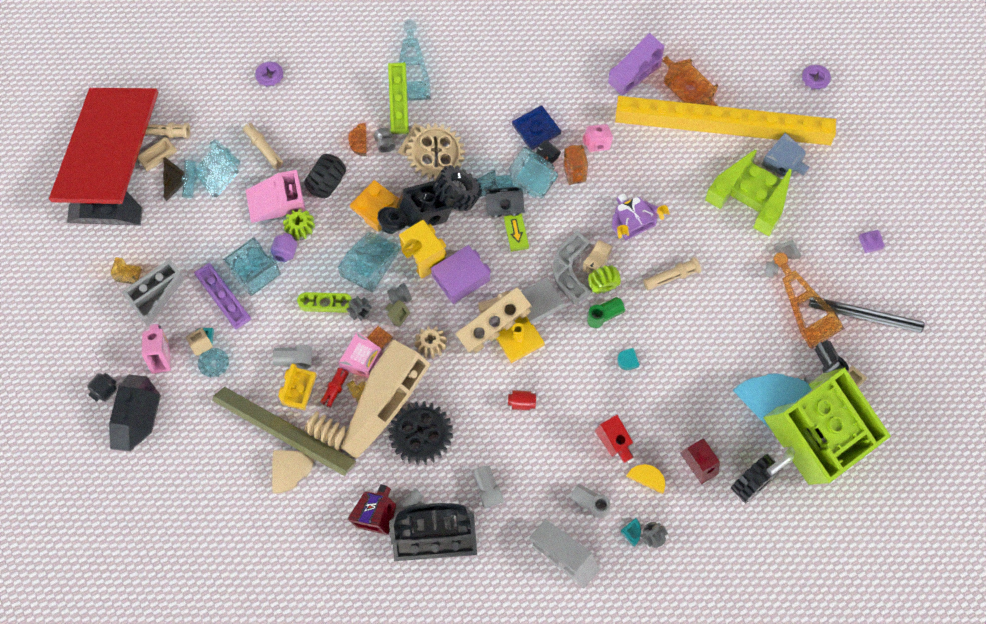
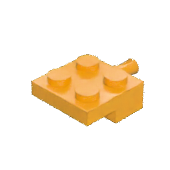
(371, 201)

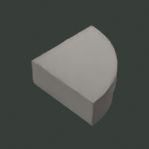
(789, 249)

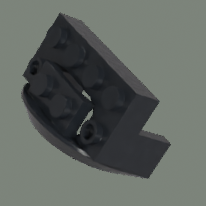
(430, 520)

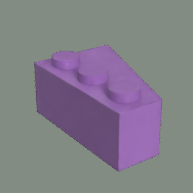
(637, 65)

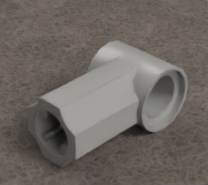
(300, 355)
(489, 491)
(589, 500)

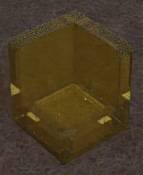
(125, 273)

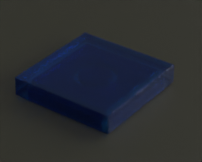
(536, 127)

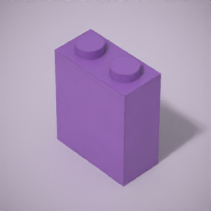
(461, 274)

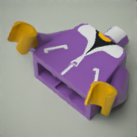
(635, 216)

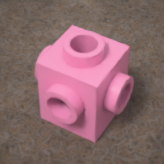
(598, 138)

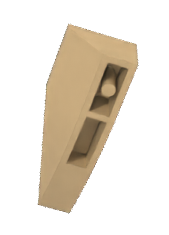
(384, 395)

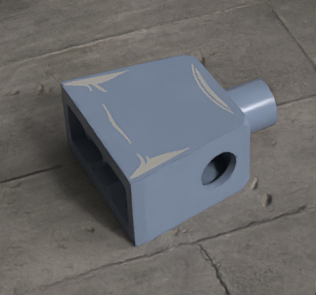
(784, 156)

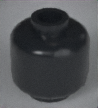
(102, 387)

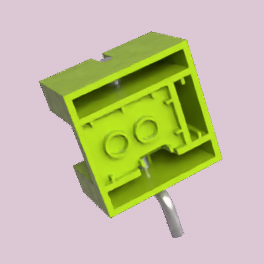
(831, 411)

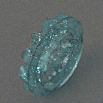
(206, 359)

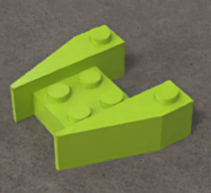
(754, 188)

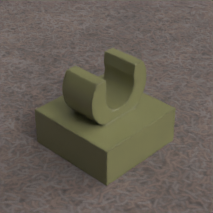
(397, 312)

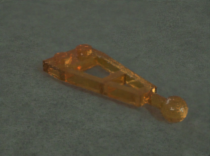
(821, 329)

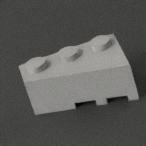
(153, 291)
(565, 553)

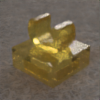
(356, 390)

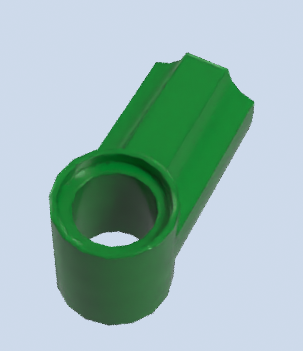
(606, 312)

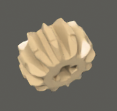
(423, 342)

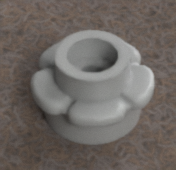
(771, 269)

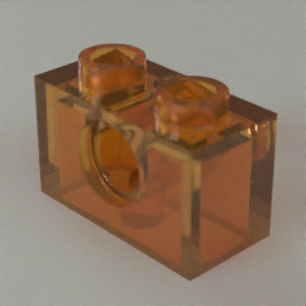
(575, 164)

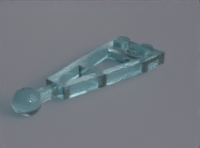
(419, 89)

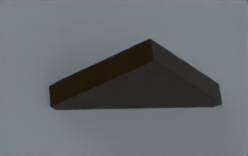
(171, 178)

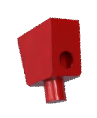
(610, 432)

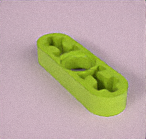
(310, 307)

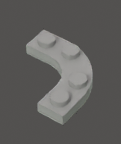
(563, 271)

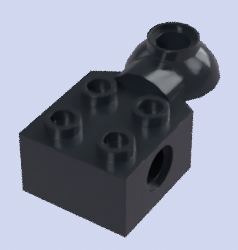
(414, 205)

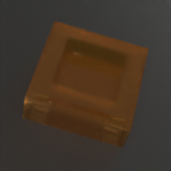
(380, 337)

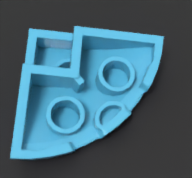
(769, 392)

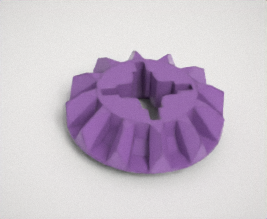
(262, 76)
(823, 77)

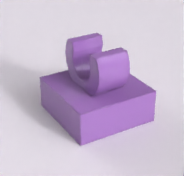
(871, 241)

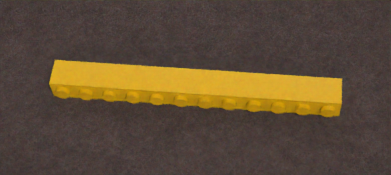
(725, 120)

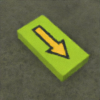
(516, 232)

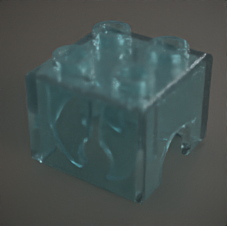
(532, 173)
(252, 266)

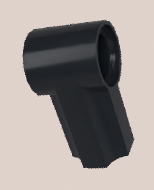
(548, 151)
(829, 357)

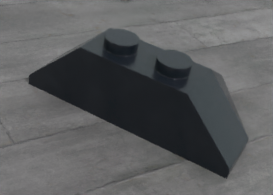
(110, 214)
(133, 412)

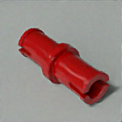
(334, 387)

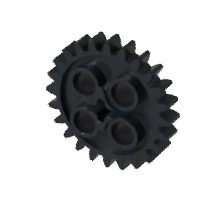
(428, 448)

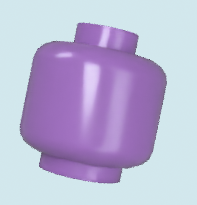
(283, 247)

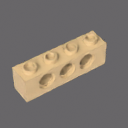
(467, 333)

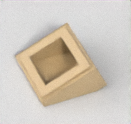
(199, 342)

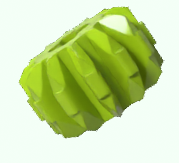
(299, 224)
(604, 279)

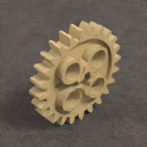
(419, 151)

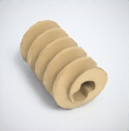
(325, 430)

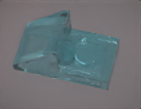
(492, 181)

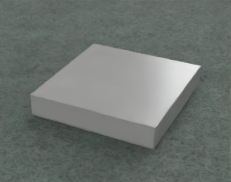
(543, 300)

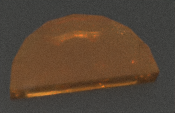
(358, 139)

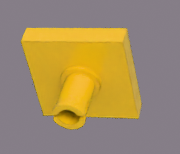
(520, 339)

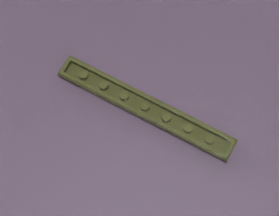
(284, 431)

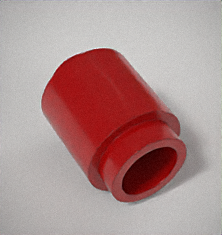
(522, 400)

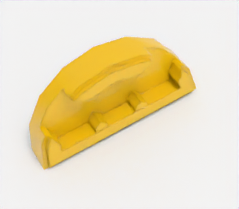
(648, 476)

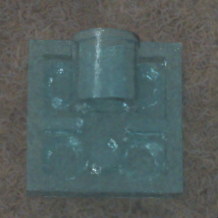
(216, 171)

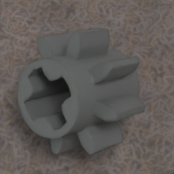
(359, 308)
(654, 534)

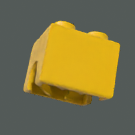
(424, 245)

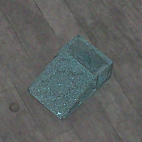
(368, 261)

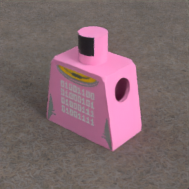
(155, 343)
(360, 356)

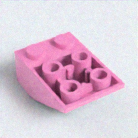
(275, 197)

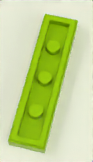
(398, 98)

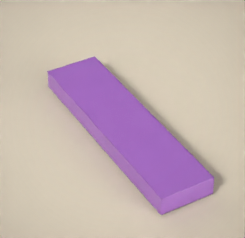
(222, 296)

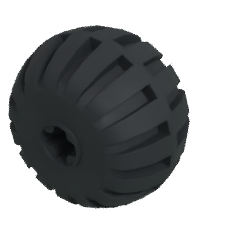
(325, 176)

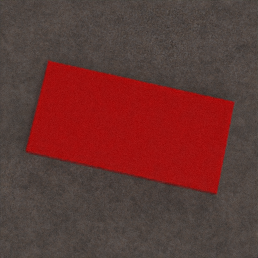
(104, 146)

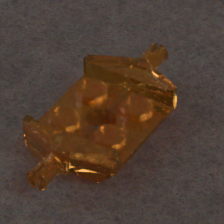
(683, 74)

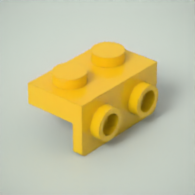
(297, 387)

